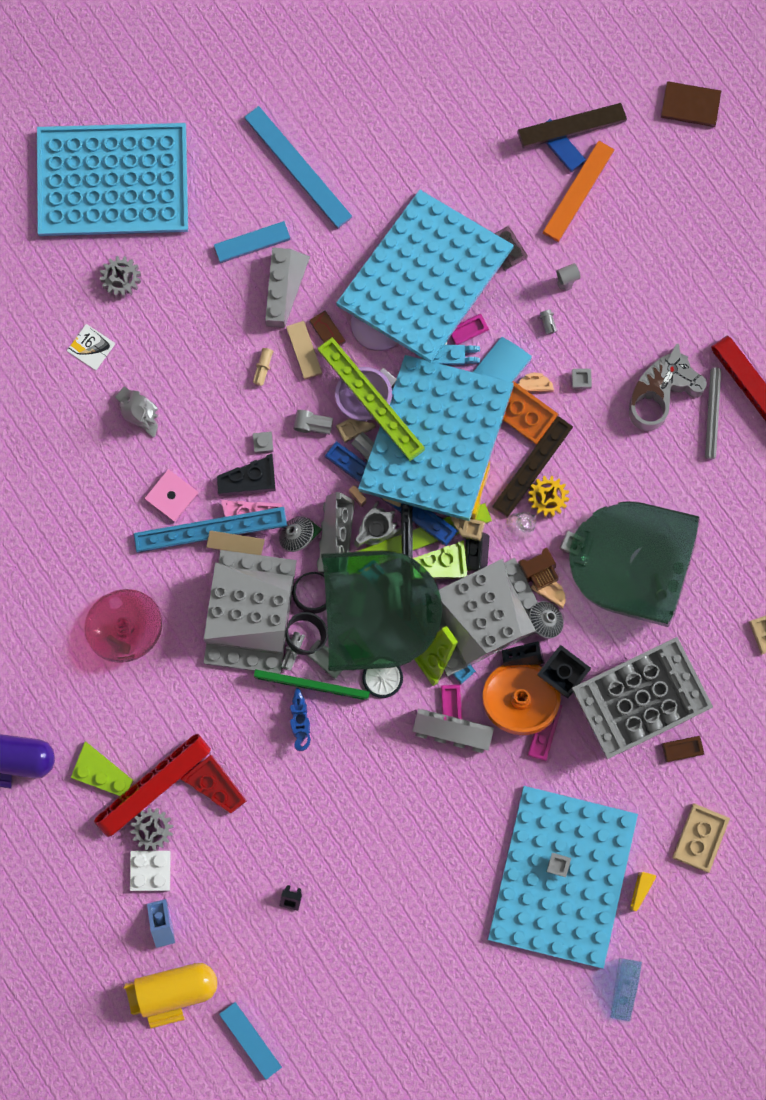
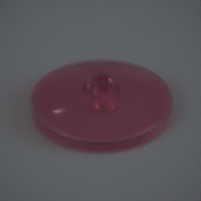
(123, 625)

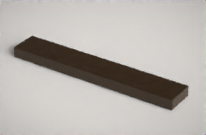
(571, 125)
(532, 466)

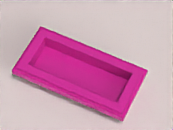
(469, 329)
(451, 701)

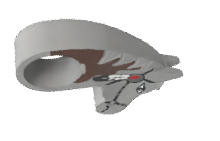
(665, 375)

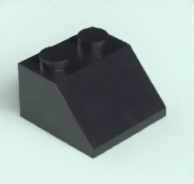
(564, 671)

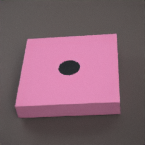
(171, 495)

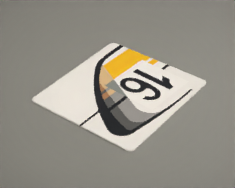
(91, 347)

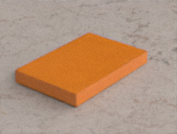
(528, 414)

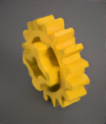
(554, 500)

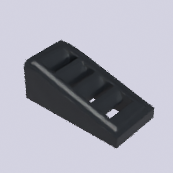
(523, 655)

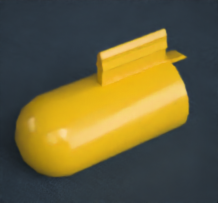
(167, 992)

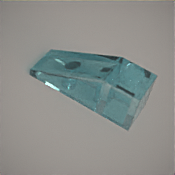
(625, 989)

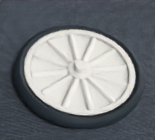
(383, 681)

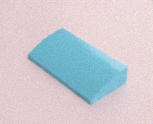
(504, 361)

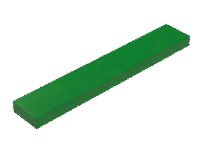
(311, 685)

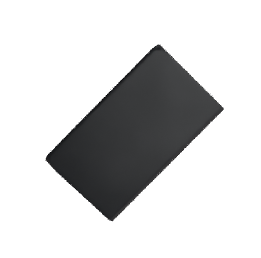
(477, 553)

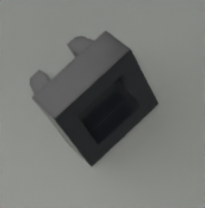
(291, 899)

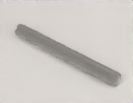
(713, 413)

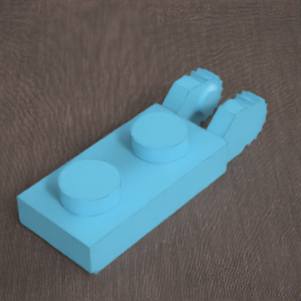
(456, 355)

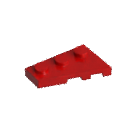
(215, 784)

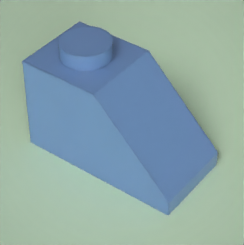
(160, 923)

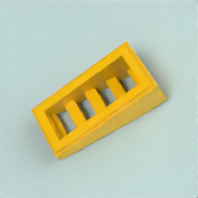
(642, 886)

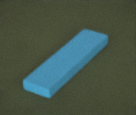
(252, 242)
(250, 1040)

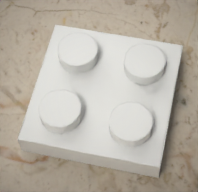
(150, 870)

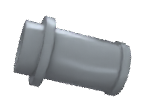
(548, 321)

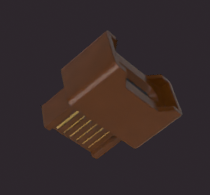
(540, 569)

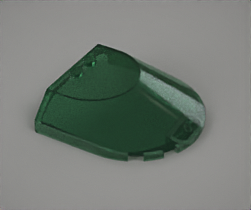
(634, 559)
(378, 609)

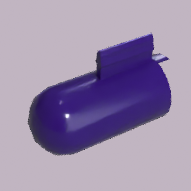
(24, 758)

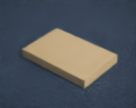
(700, 838)

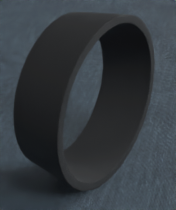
(306, 609)
(314, 619)

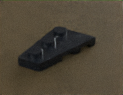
(252, 478)

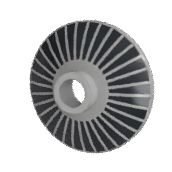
(296, 534)
(543, 625)

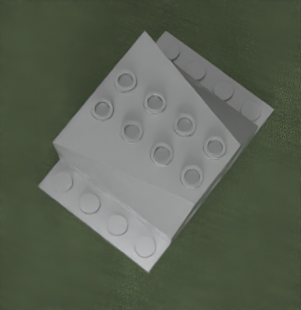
(249, 611)
(486, 612)
(642, 698)

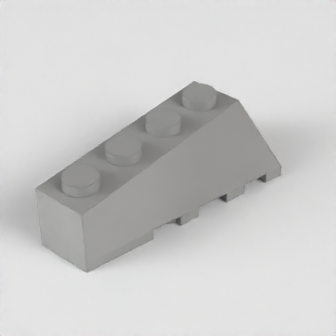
(284, 281)
(336, 525)
(453, 729)

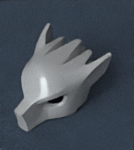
(138, 410)
(377, 527)

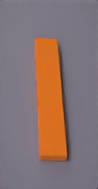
(578, 191)

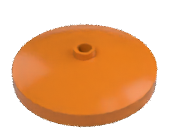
(520, 699)

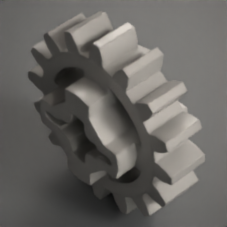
(125, 272)
(160, 831)

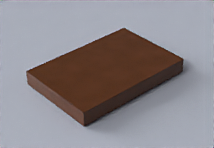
(691, 104)

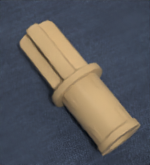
(262, 366)

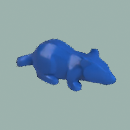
(300, 723)

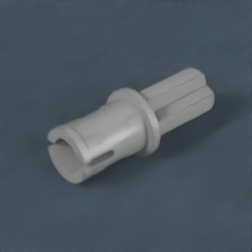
(290, 655)

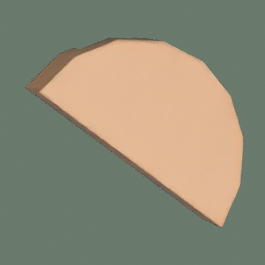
(536, 383)
(553, 593)

